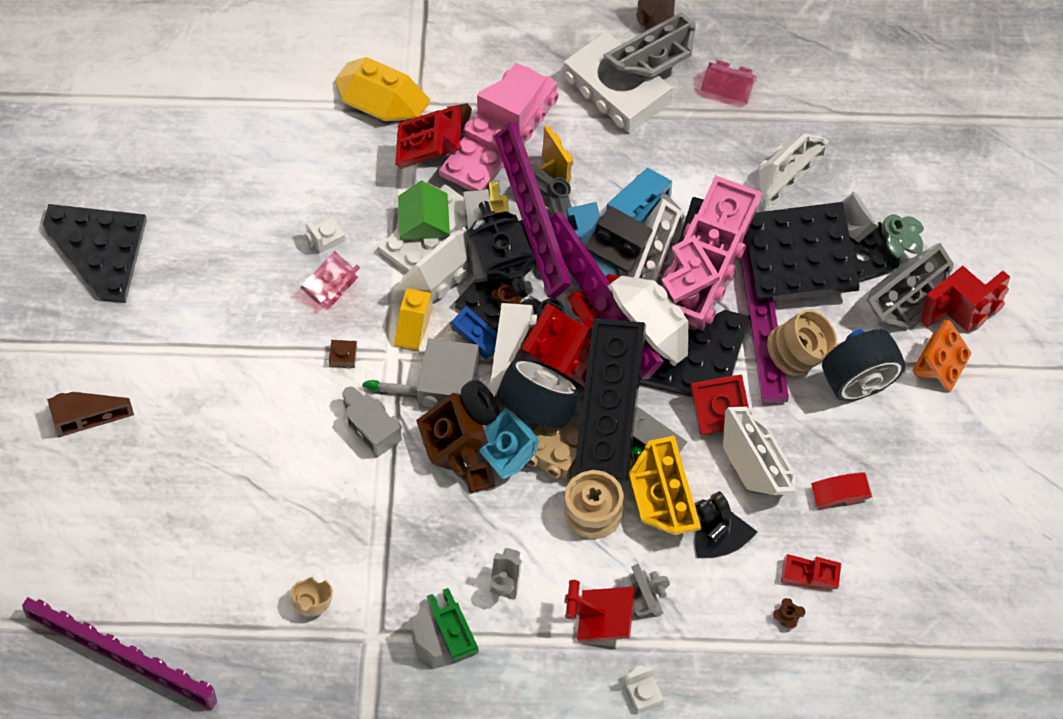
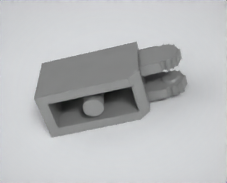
(371, 422)

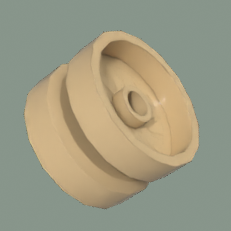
(593, 504)

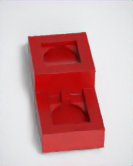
(842, 488)
(812, 574)

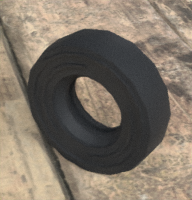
(480, 402)

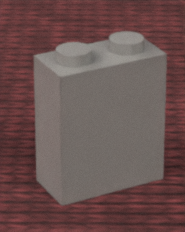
(446, 370)

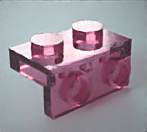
(728, 81)
(329, 278)

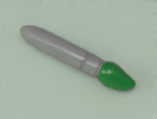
(375, 385)

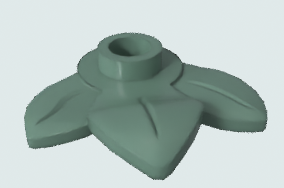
(904, 236)

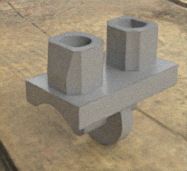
(506, 573)
(648, 602)

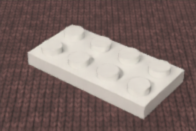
(409, 252)

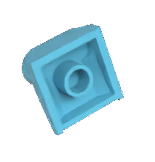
(509, 444)

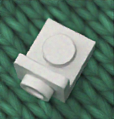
(324, 235)
(643, 689)

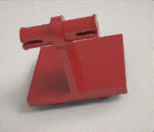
(601, 612)

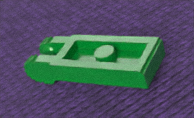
(453, 627)

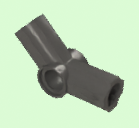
(553, 191)

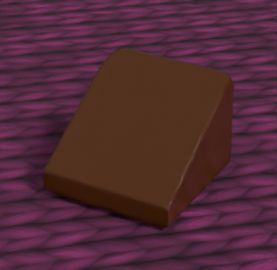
(479, 477)

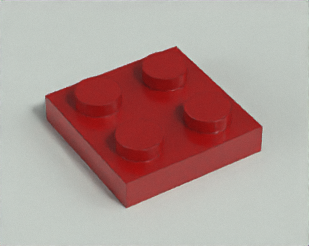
(713, 398)

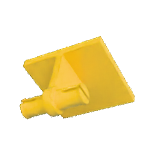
(554, 155)

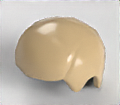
(311, 596)

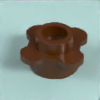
(506, 291)
(786, 620)

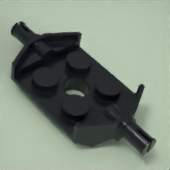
(880, 257)
(504, 263)

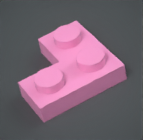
(695, 274)

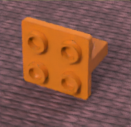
(943, 356)

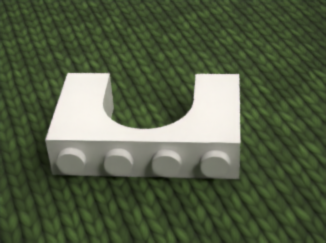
(626, 108)

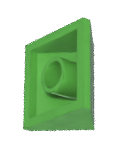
(423, 212)

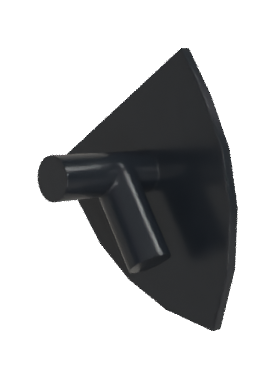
(723, 536)

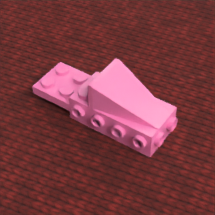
(518, 98)
(721, 232)

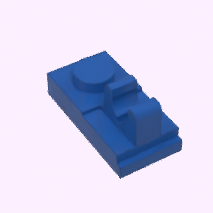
(475, 331)

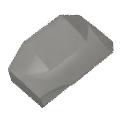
(858, 218)
(426, 640)

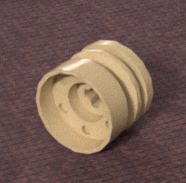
(801, 342)

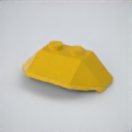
(380, 90)
(663, 488)

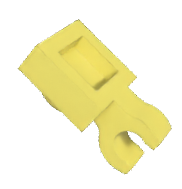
(497, 202)

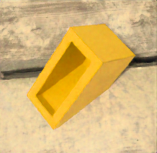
(413, 319)

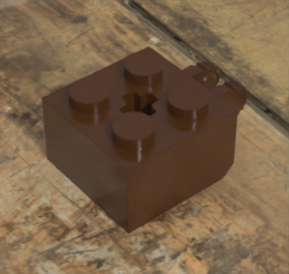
(452, 435)

